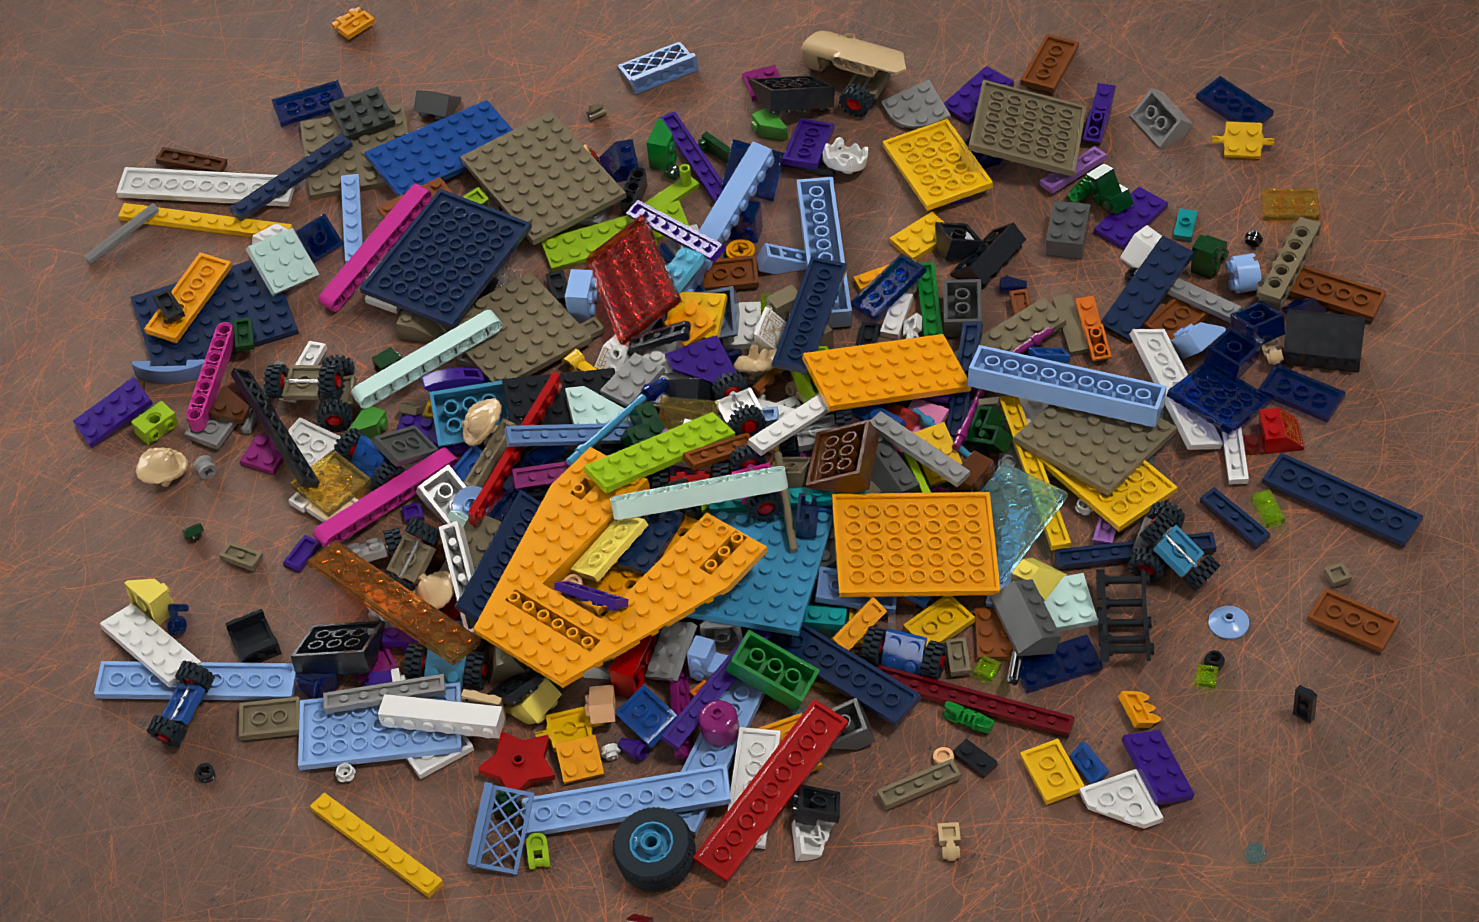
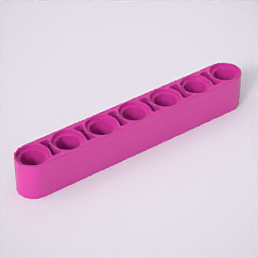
(210, 377)

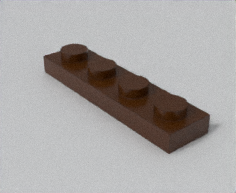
(190, 160)

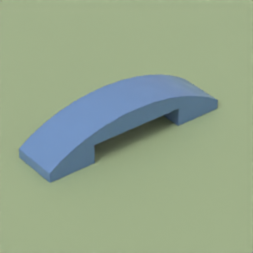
(168, 374)

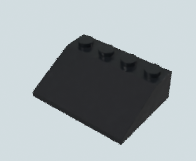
(793, 93)
(1323, 340)
(339, 648)

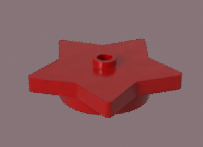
(519, 762)

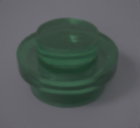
(671, 171)

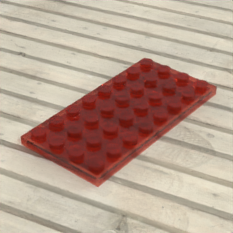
(633, 279)

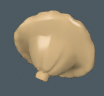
(754, 363)
(481, 421)
(161, 466)
(435, 588)

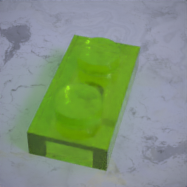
(1268, 508)

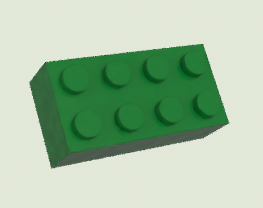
(772, 670)

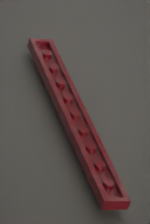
(985, 703)

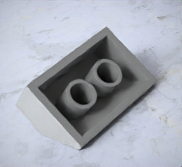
(1161, 118)

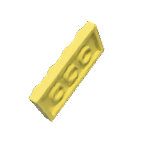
(609, 548)

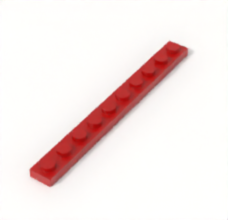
(512, 454)

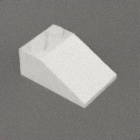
(440, 491)

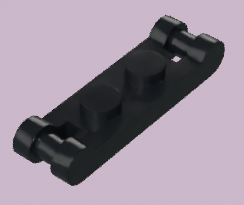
(659, 337)

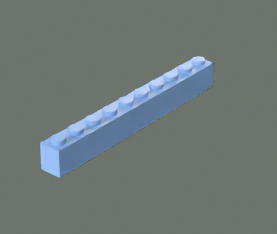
(733, 201)

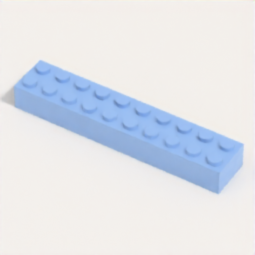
(823, 236)
(1067, 386)

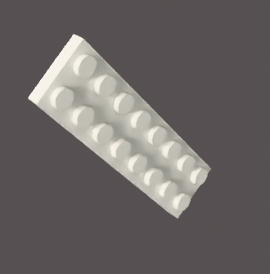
(1168, 370)

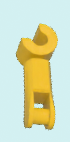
(577, 361)

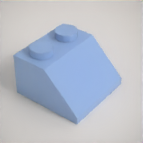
(1195, 338)

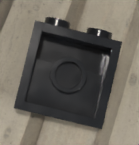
(814, 804)

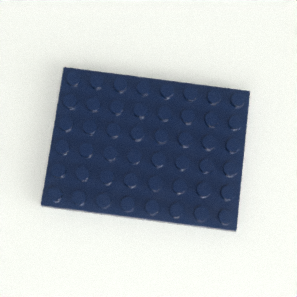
(446, 258)
(237, 297)

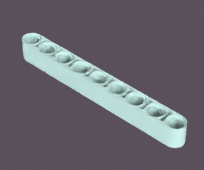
(426, 359)
(699, 492)

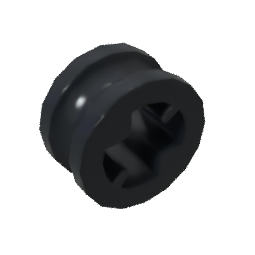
(205, 767)

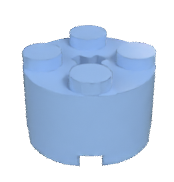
(1243, 273)

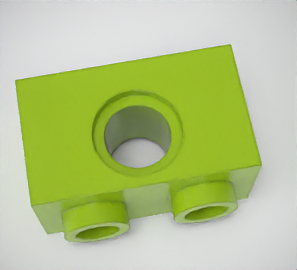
(154, 423)

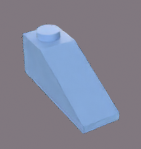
(780, 259)

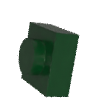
(193, 531)

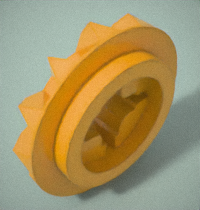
(745, 246)

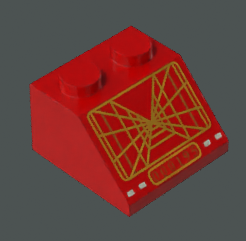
(1279, 431)

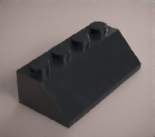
(995, 251)

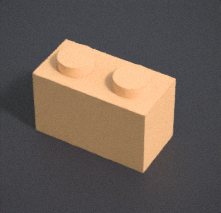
(601, 704)

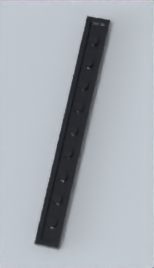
(275, 428)

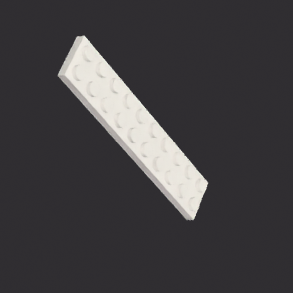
(194, 185)

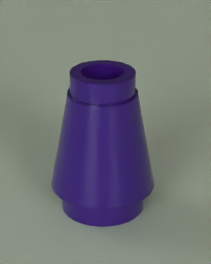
(635, 749)

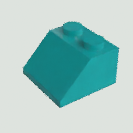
(826, 618)

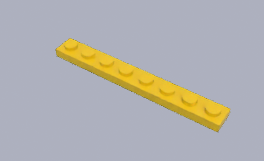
(376, 845)

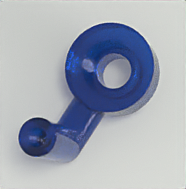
(177, 624)

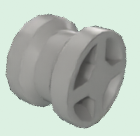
(205, 467)

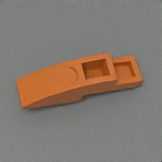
(1092, 328)

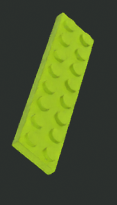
(575, 246)
(656, 452)

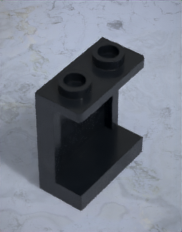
(253, 638)

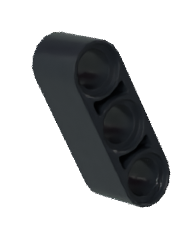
(634, 188)

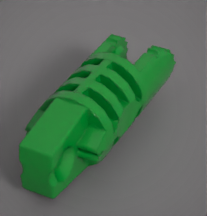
(1079, 191)
(967, 717)

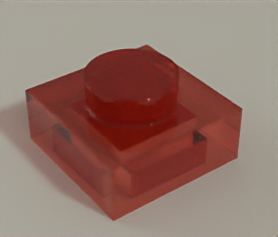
(1253, 444)

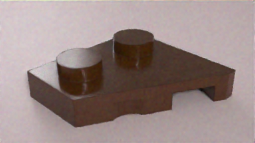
(229, 407)

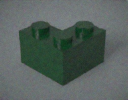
(1107, 190)
(1208, 255)
(645, 425)
(987, 430)

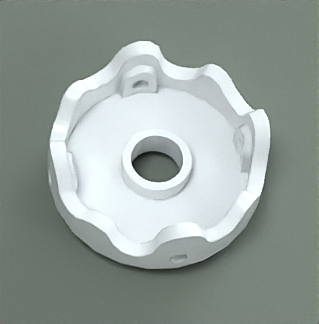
(845, 158)

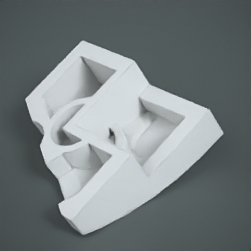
(810, 839)

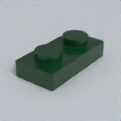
(243, 334)

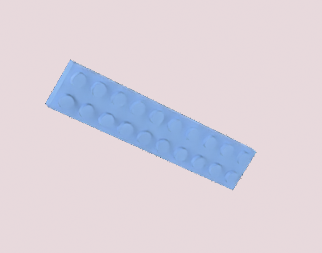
(231, 681)
(746, 702)
(618, 800)

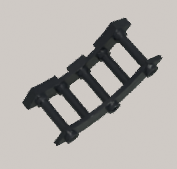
(1105, 623)

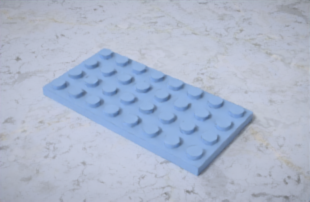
(359, 738)

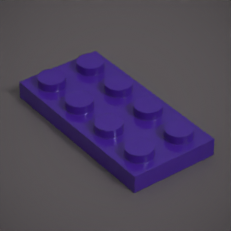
(964, 101)
(808, 144)
(1121, 227)
(112, 412)
(1157, 767)

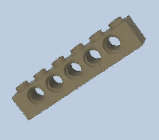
(1289, 263)

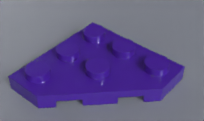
(701, 360)

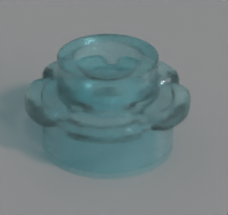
(1255, 848)

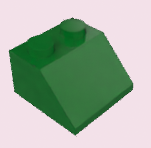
(661, 146)

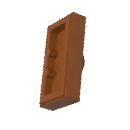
(1019, 300)

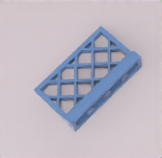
(659, 74)
(482, 828)

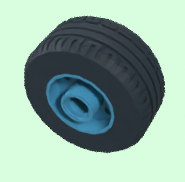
(654, 849)

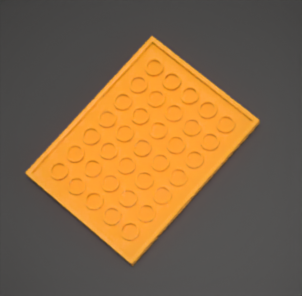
(915, 544)

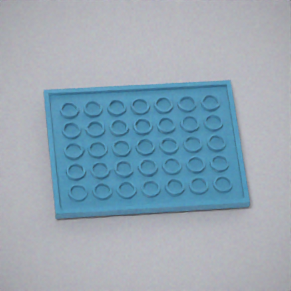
(779, 585)

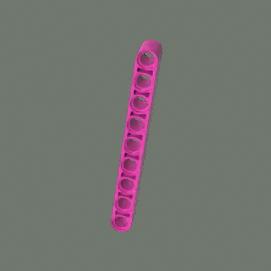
(375, 248)
(382, 499)

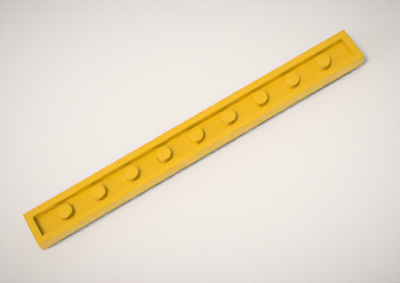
(199, 221)
(1030, 463)

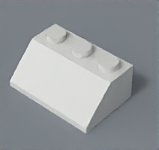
(1140, 247)

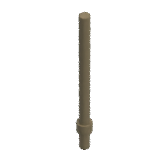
(787, 508)

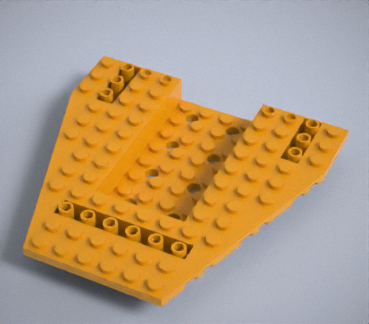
(569, 635)

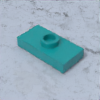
(1185, 224)

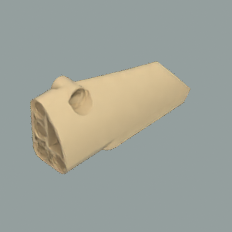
(850, 54)

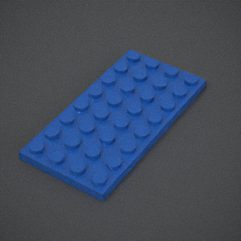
(436, 147)

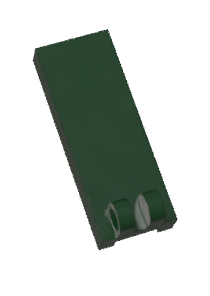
(714, 146)

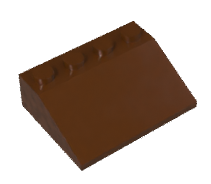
(843, 458)

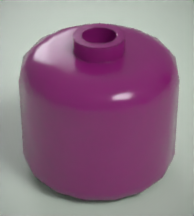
(719, 723)

